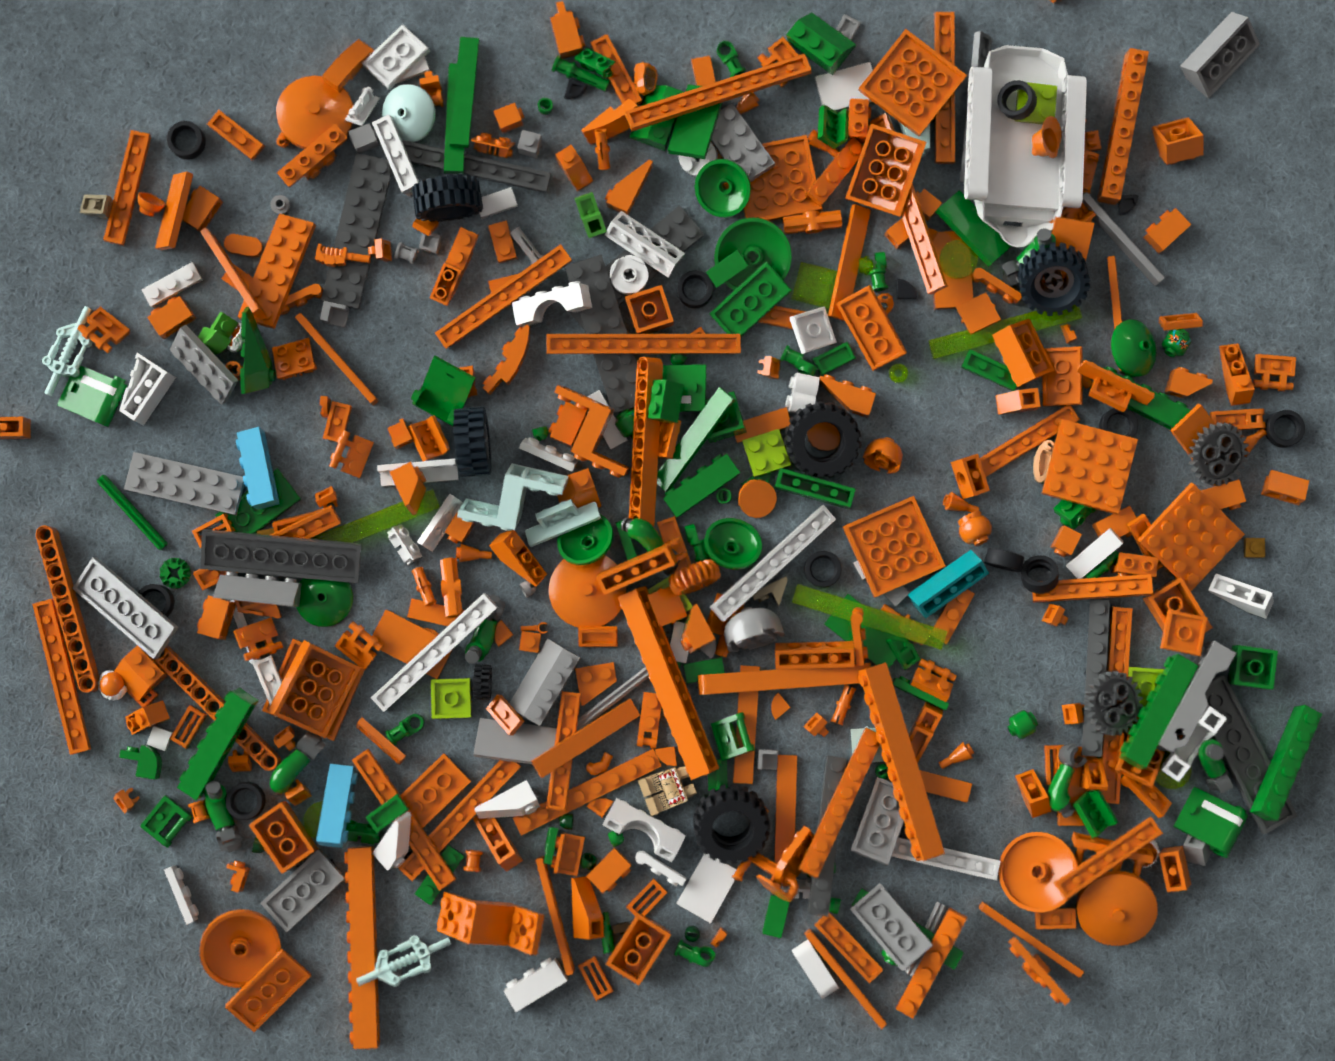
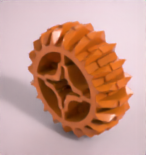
(694, 577)

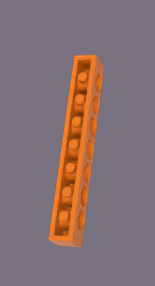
(1122, 126)

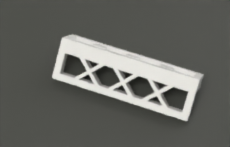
(396, 153)
(642, 245)
(433, 471)

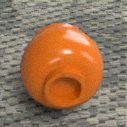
(975, 528)

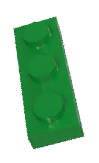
(988, 369)
(904, 685)
(428, 890)

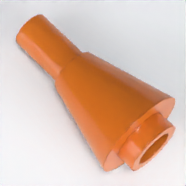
(747, 103)
(815, 142)
(1253, 439)
(956, 503)
(467, 553)
(961, 753)

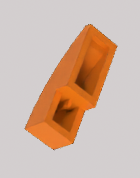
(347, 65)
(611, 120)
(924, 728)

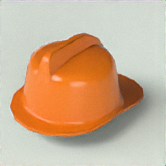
(1048, 139)

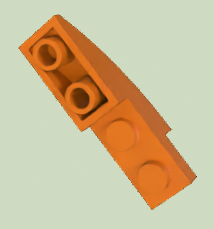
(455, 266)
(515, 355)

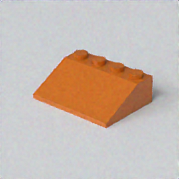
(885, 170)
(314, 689)

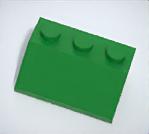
(820, 42)
(660, 133)

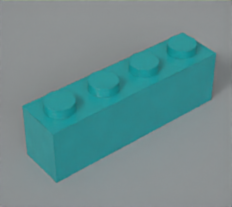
(948, 583)

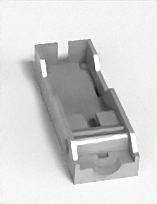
(1213, 659)

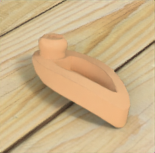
(1042, 460)

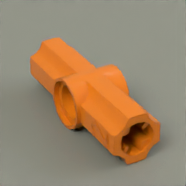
(812, 222)
(451, 587)

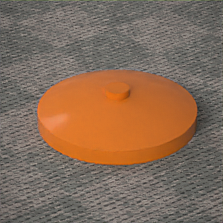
(310, 109)
(578, 595)
(1031, 867)
(1117, 908)
(238, 946)

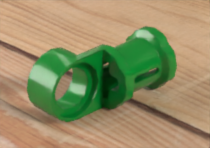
(731, 60)
(878, 274)
(796, 359)
(698, 545)
(405, 728)
(693, 954)

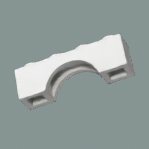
(531, 309)
(1181, 759)
(665, 839)

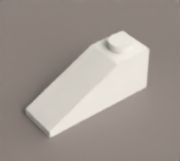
(1242, 595)
(511, 803)
(395, 843)

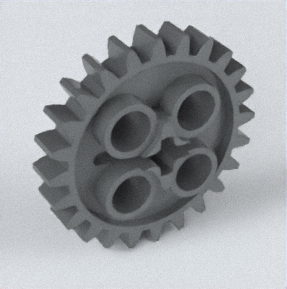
(1218, 454)
(1107, 688)

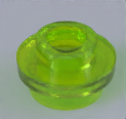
(865, 265)
(902, 368)

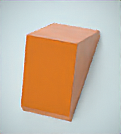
(1093, 774)

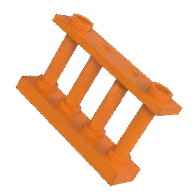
(1084, 842)

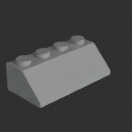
(1220, 54)
(258, 590)
(544, 682)

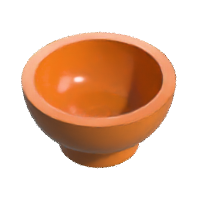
(149, 203)

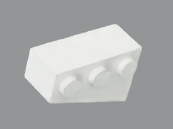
(145, 389)

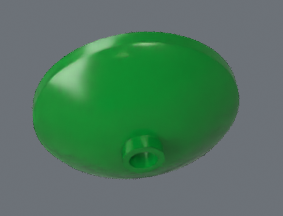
(712, 192)
(1133, 348)
(735, 536)
(574, 544)
(332, 609)

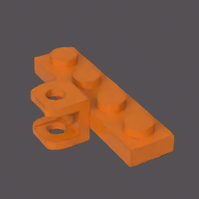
(1038, 971)

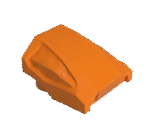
(1144, 776)

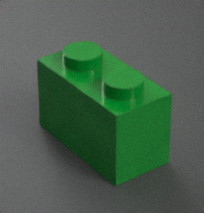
(665, 401)

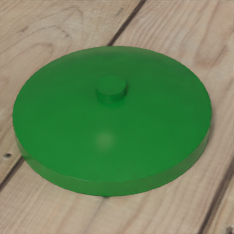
(758, 243)

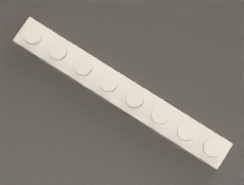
(772, 563)
(434, 652)

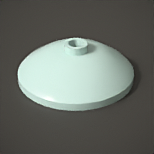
(418, 111)

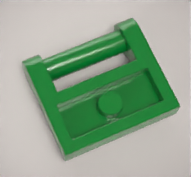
(726, 737)
(161, 816)

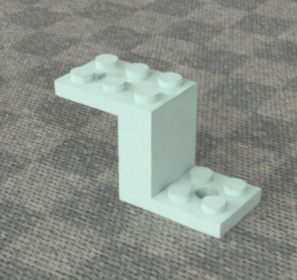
(512, 498)

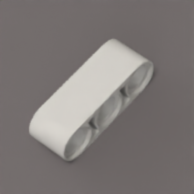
(815, 969)

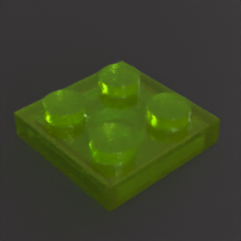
(814, 285)

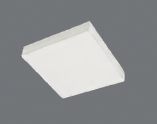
(813, 330)

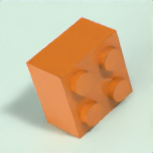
(649, 310)

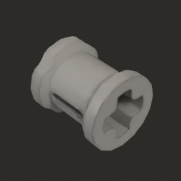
(406, 253)

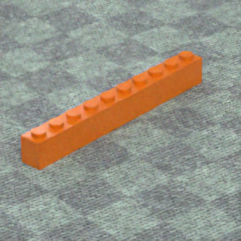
(668, 684)
(901, 762)
(362, 946)

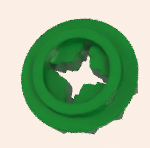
(184, 573)

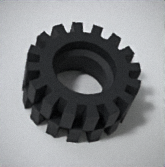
(482, 682)

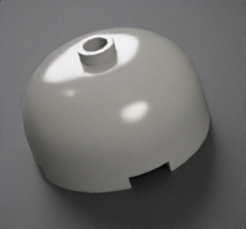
(752, 629)

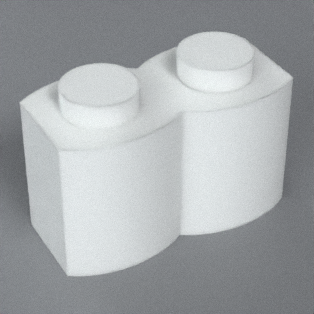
(803, 391)

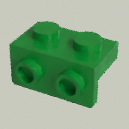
(833, 126)
(1073, 512)
(1094, 812)

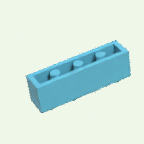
(257, 468)
(336, 806)

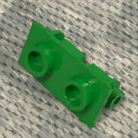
(595, 61)
(719, 776)
(366, 832)

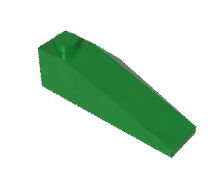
(257, 367)

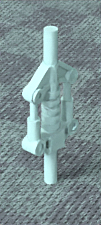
(60, 367)
(383, 970)

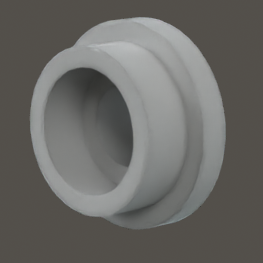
(285, 207)

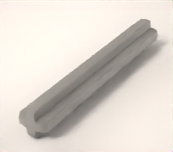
(931, 925)

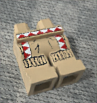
(672, 787)

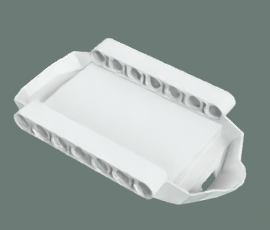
(999, 157)

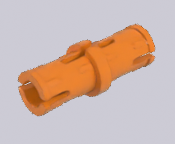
(602, 149)
(423, 586)
(843, 704)

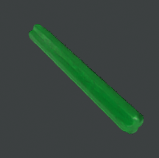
(132, 512)

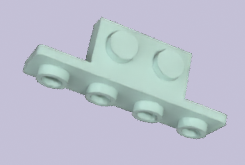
(560, 520)

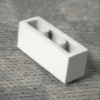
(535, 984)

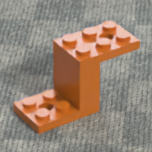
(592, 431)
(490, 923)

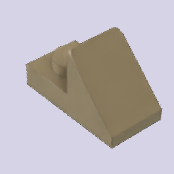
(96, 205)
(776, 588)

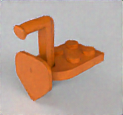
(787, 869)

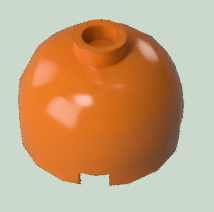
(883, 454)

